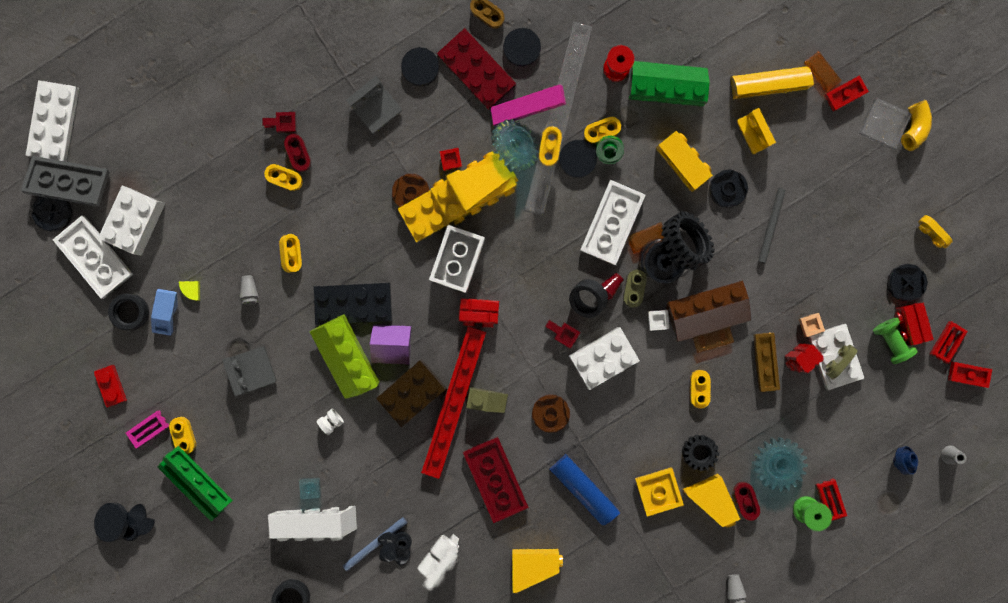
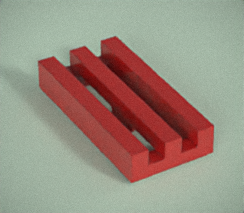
(934, 352)
(826, 484)

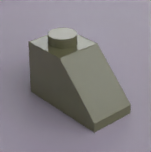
(486, 400)

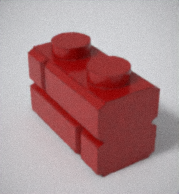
(479, 311)
(914, 324)
(803, 358)

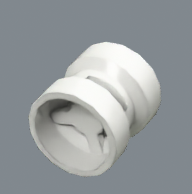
(330, 421)

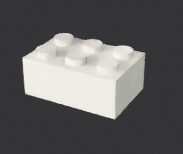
(131, 221)
(457, 259)
(604, 358)

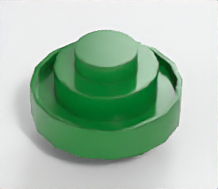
(610, 149)

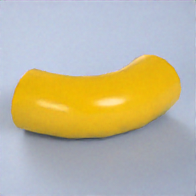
(920, 126)

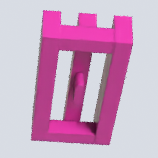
(161, 420)

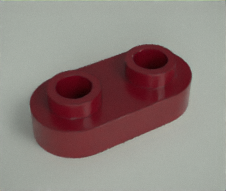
(298, 153)
(746, 500)

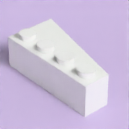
(312, 524)

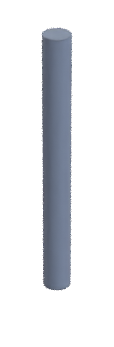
(373, 545)

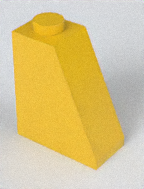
(714, 500)
(534, 566)

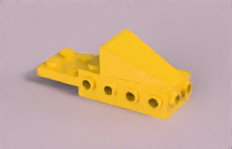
(459, 196)

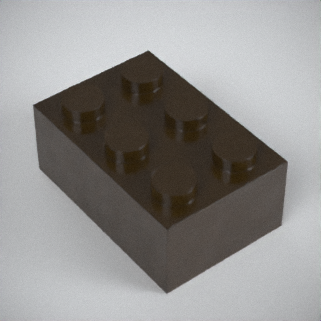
(411, 393)

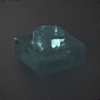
(310, 488)

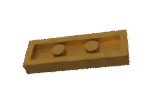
(766, 362)

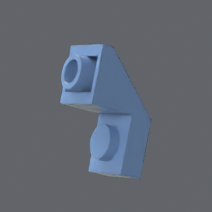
(163, 311)

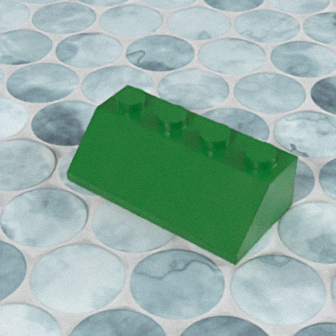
(669, 84)

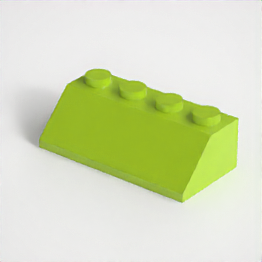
(344, 357)

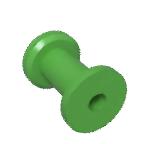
(895, 341)
(813, 514)

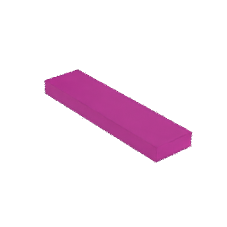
(529, 105)

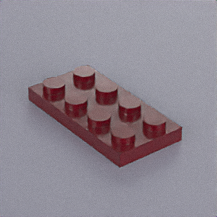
(476, 69)
(495, 479)

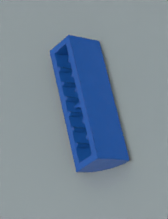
(584, 490)

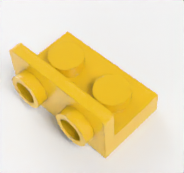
(756, 131)

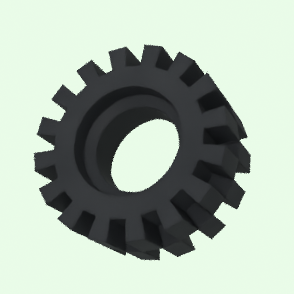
(711, 456)

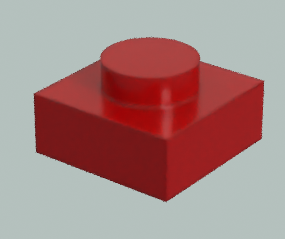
(450, 159)

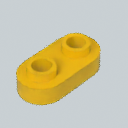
(601, 129)
(550, 147)
(284, 177)
(935, 231)
(291, 253)
(698, 389)
(184, 435)

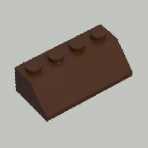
(709, 311)

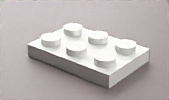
(829, 344)

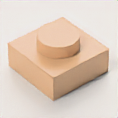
(811, 325)

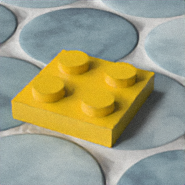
(659, 491)

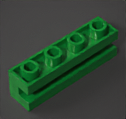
(194, 483)

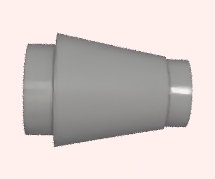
(248, 290)
(952, 455)
(736, 592)

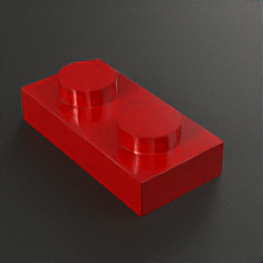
(846, 93)
(970, 374)
(110, 386)

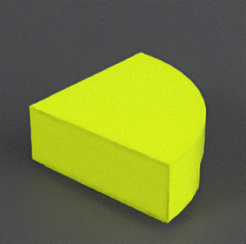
(190, 289)

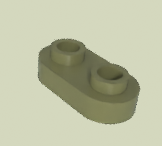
(632, 287)
(836, 367)

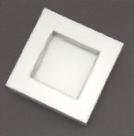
(658, 320)

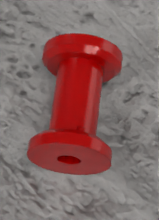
(618, 63)

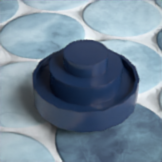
(906, 460)

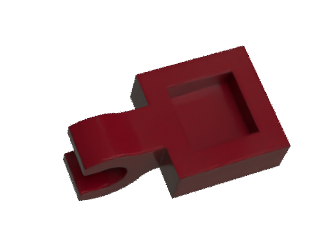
(283, 122)
(565, 334)

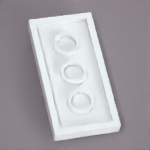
(52, 121)
(612, 222)
(92, 257)

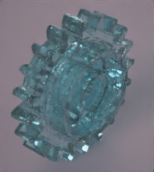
(515, 145)
(788, 472)

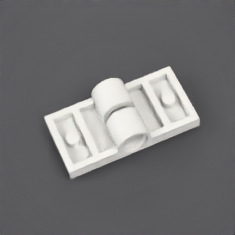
(443, 558)

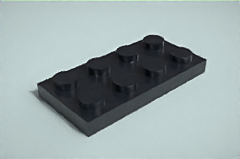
(355, 301)

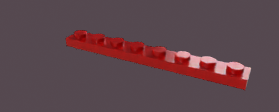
(453, 402)

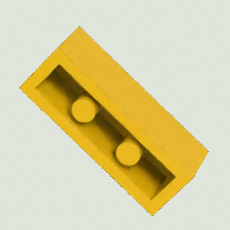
(684, 161)

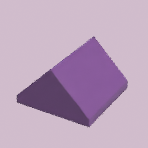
(390, 344)

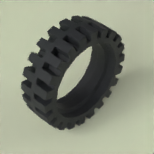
(677, 246)

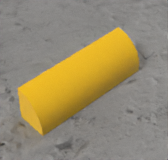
(771, 82)

